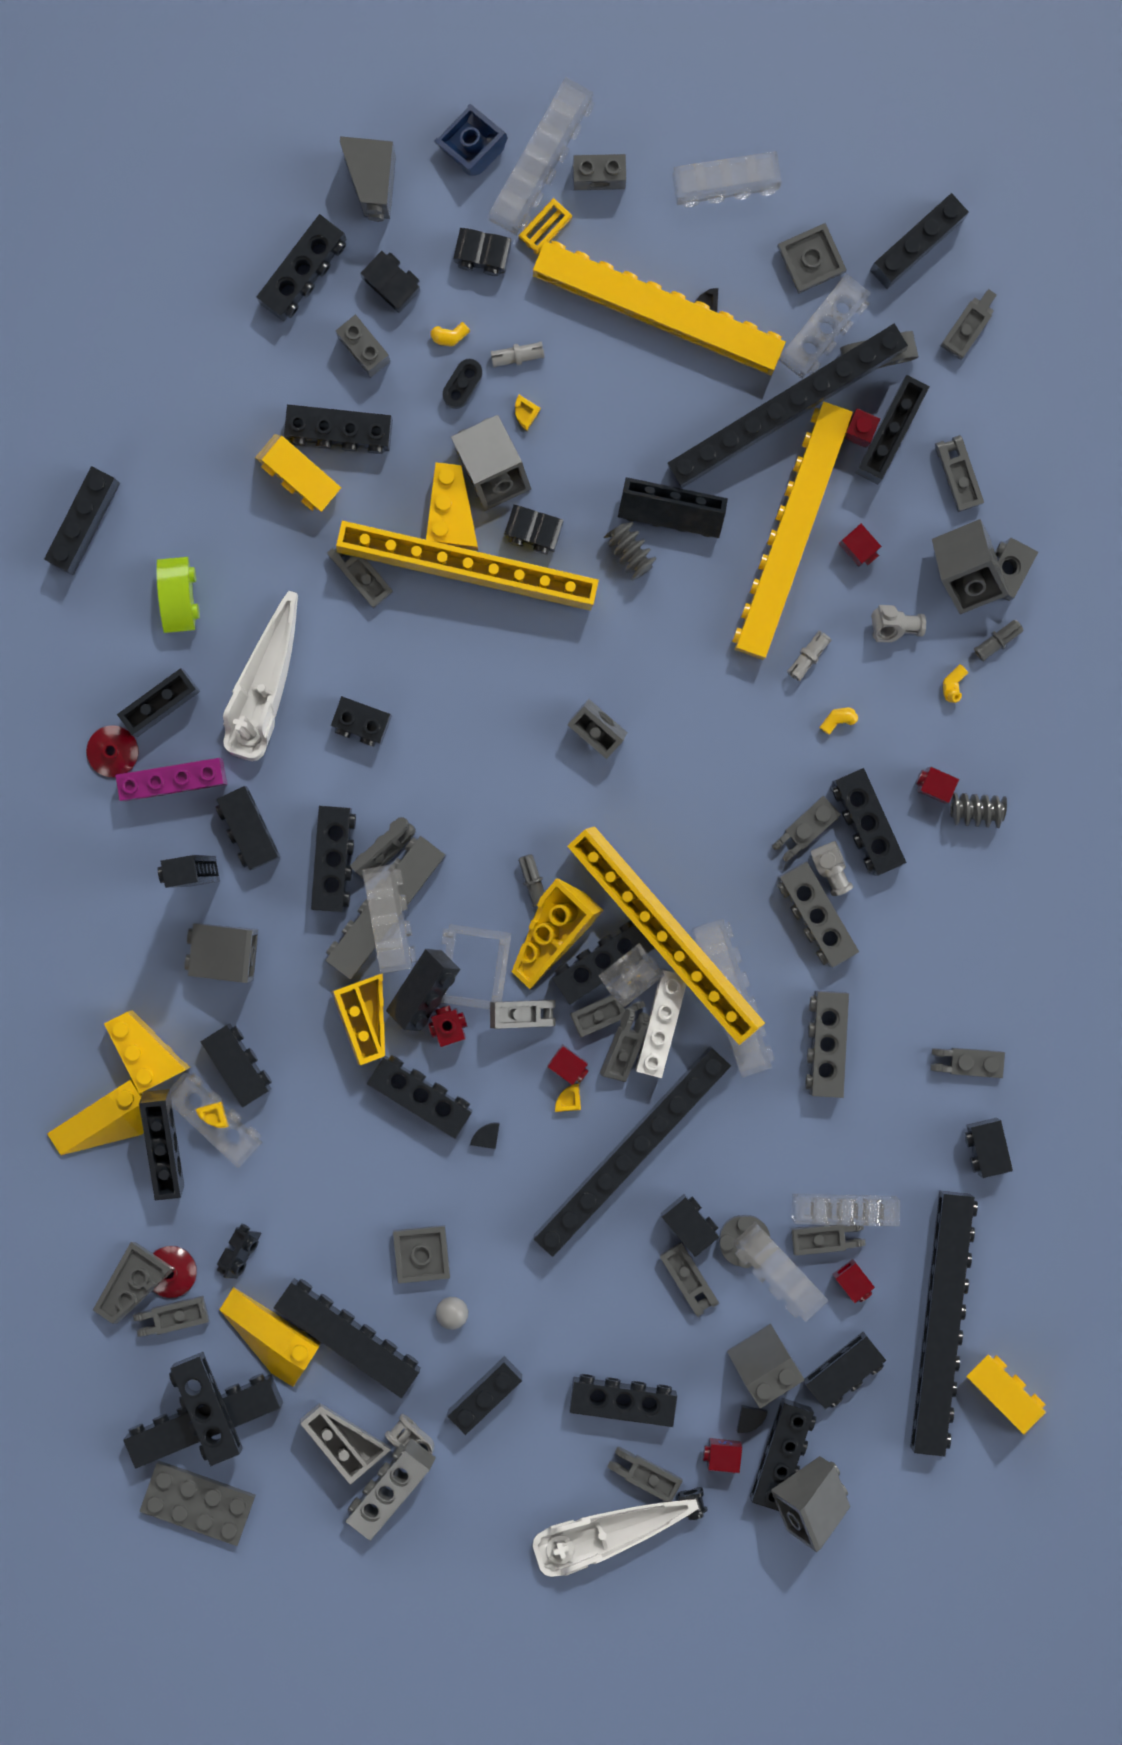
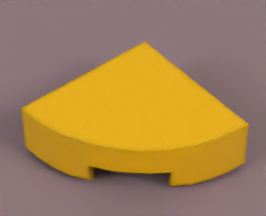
(525, 412)
(568, 1099)
(213, 1115)

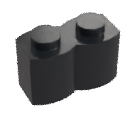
(482, 251)
(391, 281)
(534, 529)

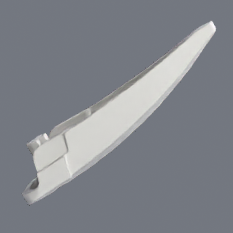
(257, 694)
(576, 1544)

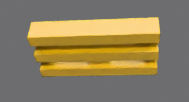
(530, 243)

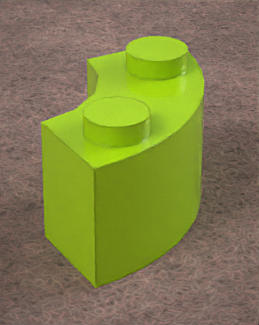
(175, 594)

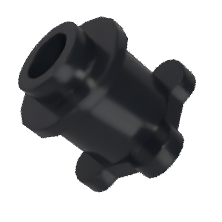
(697, 1494)

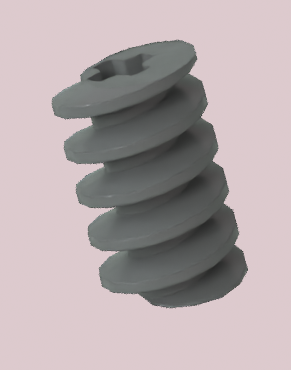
(630, 549)
(978, 809)

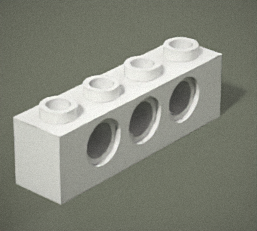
(661, 1024)

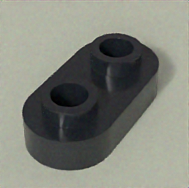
(460, 383)

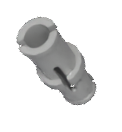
(517, 354)
(809, 656)

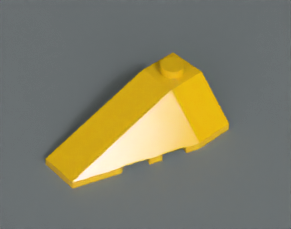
(559, 922)
(103, 1122)
(273, 1339)

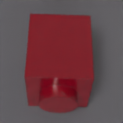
(861, 428)
(860, 546)
(936, 784)
(568, 1065)
(854, 1281)
(723, 1455)

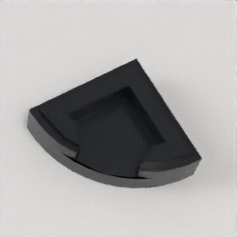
(710, 298)
(486, 1136)
(750, 1419)

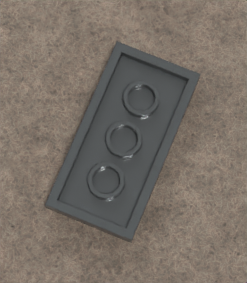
(197, 1503)

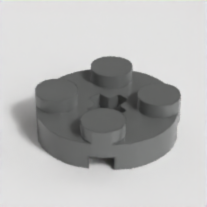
(731, 1231)

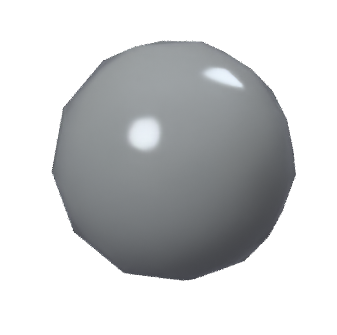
(452, 1313)

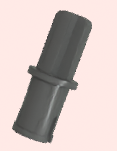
(998, 640)
(531, 878)

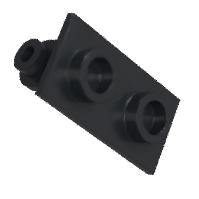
(234, 1262)

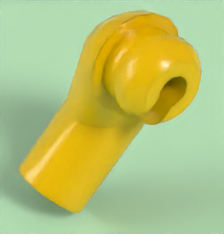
(449, 337)
(951, 684)
(837, 716)

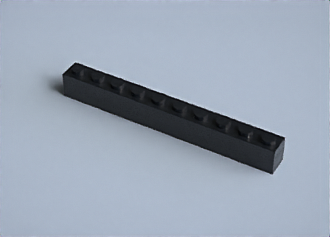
(788, 405)
(631, 1151)
(943, 1322)

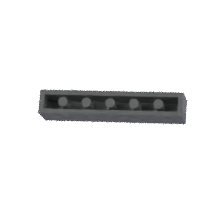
(358, 937)

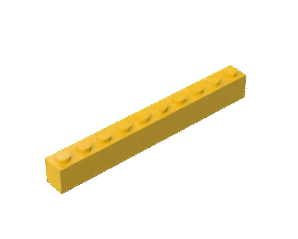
(658, 307)
(793, 530)
(466, 565)
(666, 934)

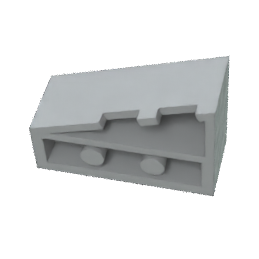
(343, 1442)

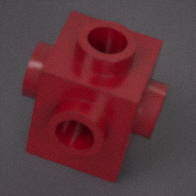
(444, 1035)

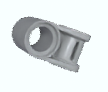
(411, 1431)

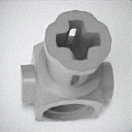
(892, 624)
(831, 865)

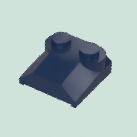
(473, 141)

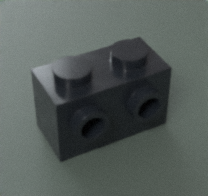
(361, 721)
(988, 1148)
(690, 1225)

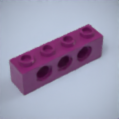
(171, 779)

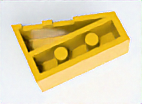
(297, 473)
(450, 511)
(362, 1017)
(143, 1052)
(1007, 1393)

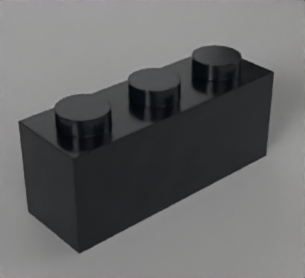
(158, 702)
(247, 828)
(423, 990)
(237, 1064)
(845, 1371)
(484, 1395)

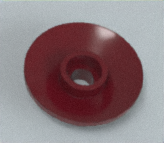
(125, 751)
(184, 1272)

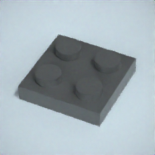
(811, 258)
(421, 1254)

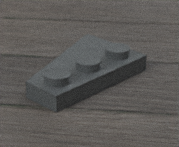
(131, 1282)

